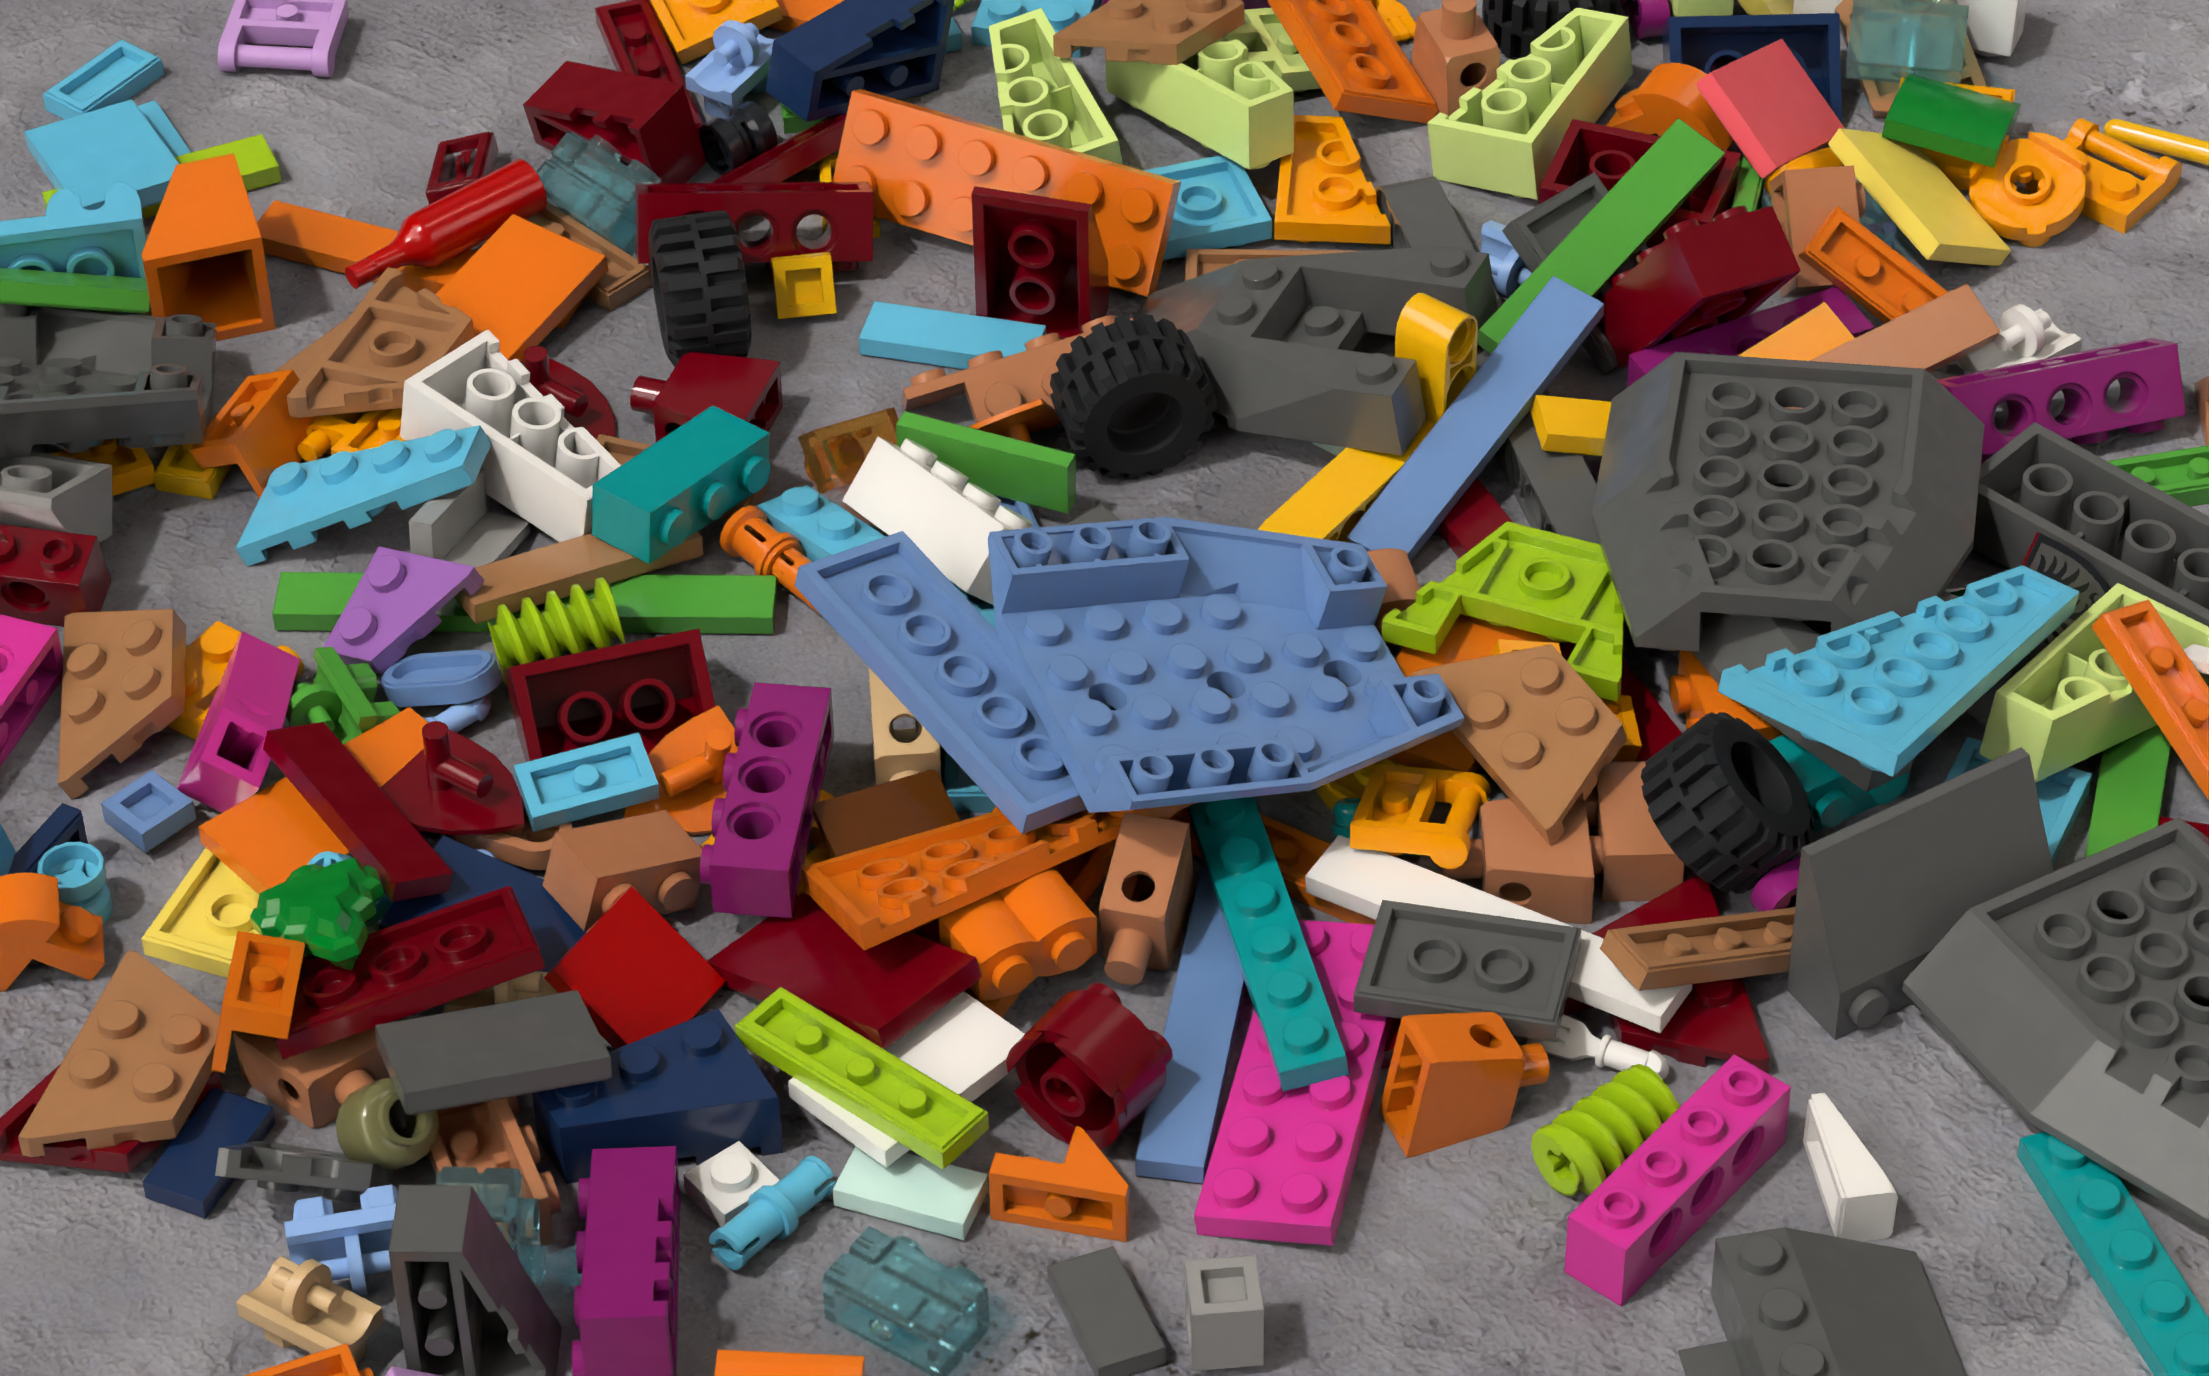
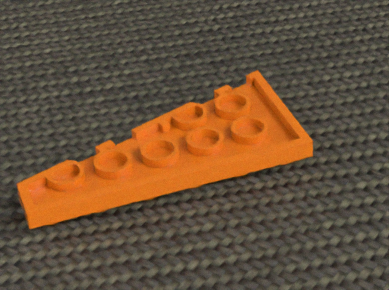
(937, 871)

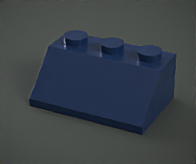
(1719, 40)

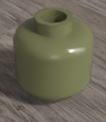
(377, 1130)

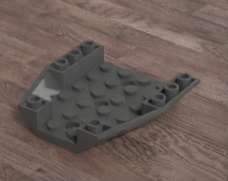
(103, 377)
(1692, 508)
(2093, 1012)

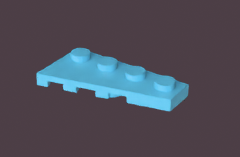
(359, 487)

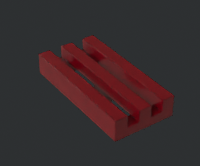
(470, 164)

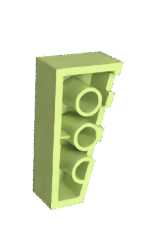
(1045, 93)
(1214, 99)
(1515, 125)
(2074, 694)

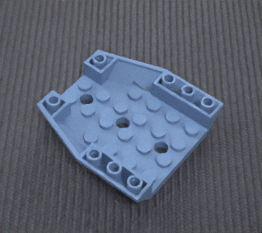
(1173, 618)

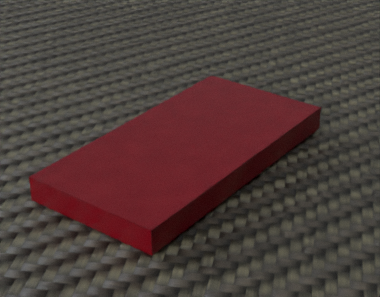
(413, 970)
(870, 991)

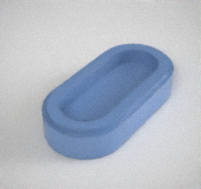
(441, 678)

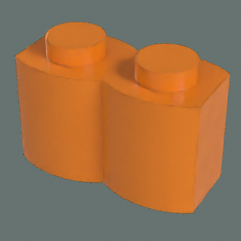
(1022, 934)

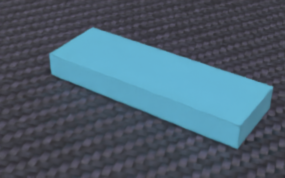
(940, 336)

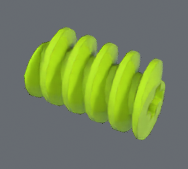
(556, 628)
(1602, 1130)

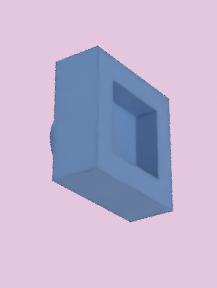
(148, 811)

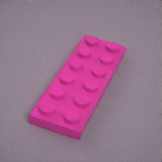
(1291, 1154)

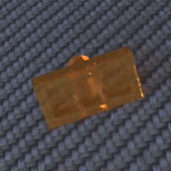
(839, 450)

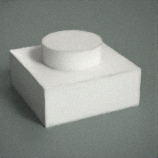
(726, 1182)

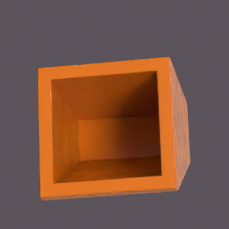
(209, 251)

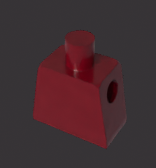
(735, 384)

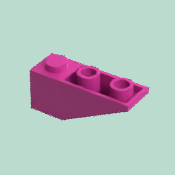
(250, 700)

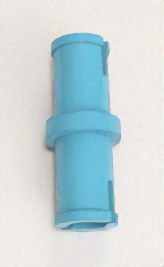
(772, 1212)

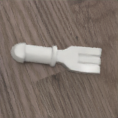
(1577, 1042)

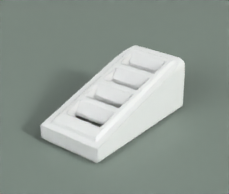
(1850, 1181)

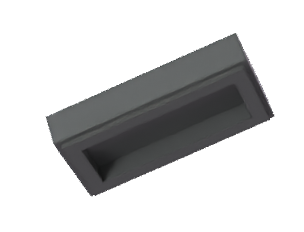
(1106, 1314)

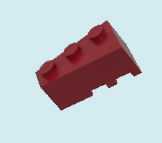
(632, 112)

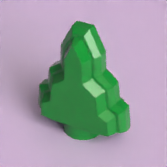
(322, 909)

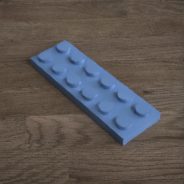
(945, 671)

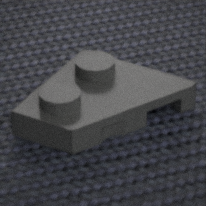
(288, 1166)

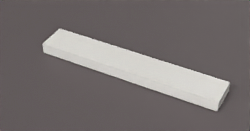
(1366, 877)

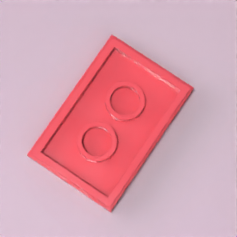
(1770, 107)

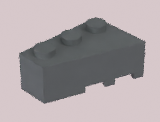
(464, 1291)

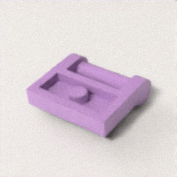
(283, 22)

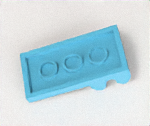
(79, 239)

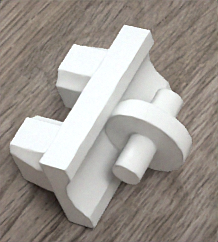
(2023, 338)

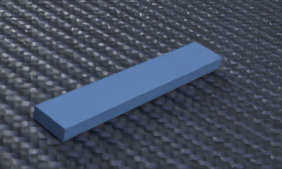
(1479, 420)
(1201, 1034)

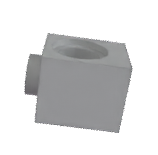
(1224, 1312)

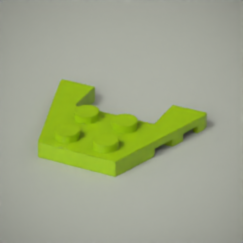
(1530, 584)

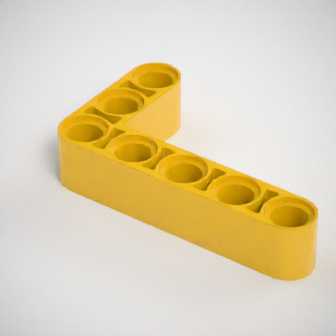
(1342, 492)

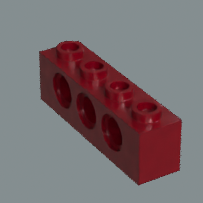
(784, 204)
(50, 574)

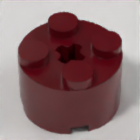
(1089, 1066)

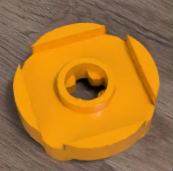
(2030, 216)

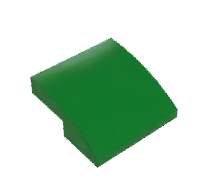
(1950, 119)

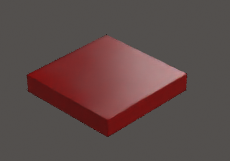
(635, 972)

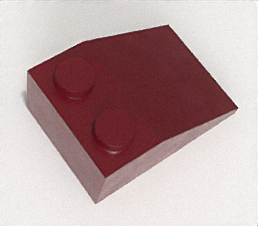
(1038, 261)

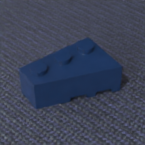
(862, 45)
(670, 1089)

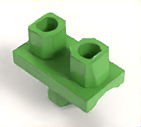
(339, 697)

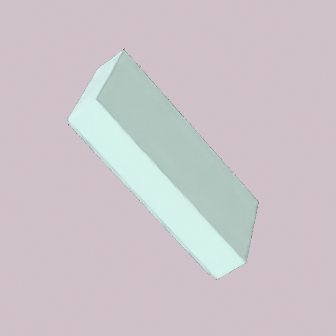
(912, 1192)

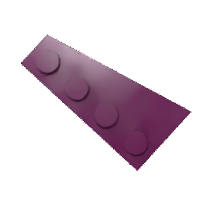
(628, 1264)

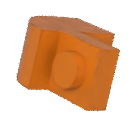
(1663, 98)
(45, 929)

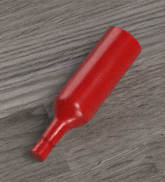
(457, 222)

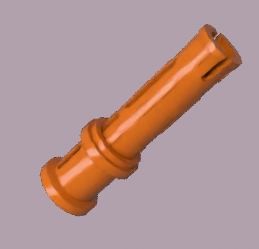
(764, 547)

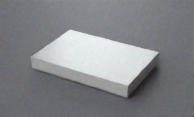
(956, 1046)

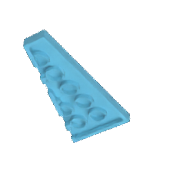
(1899, 680)

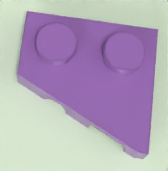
(397, 606)

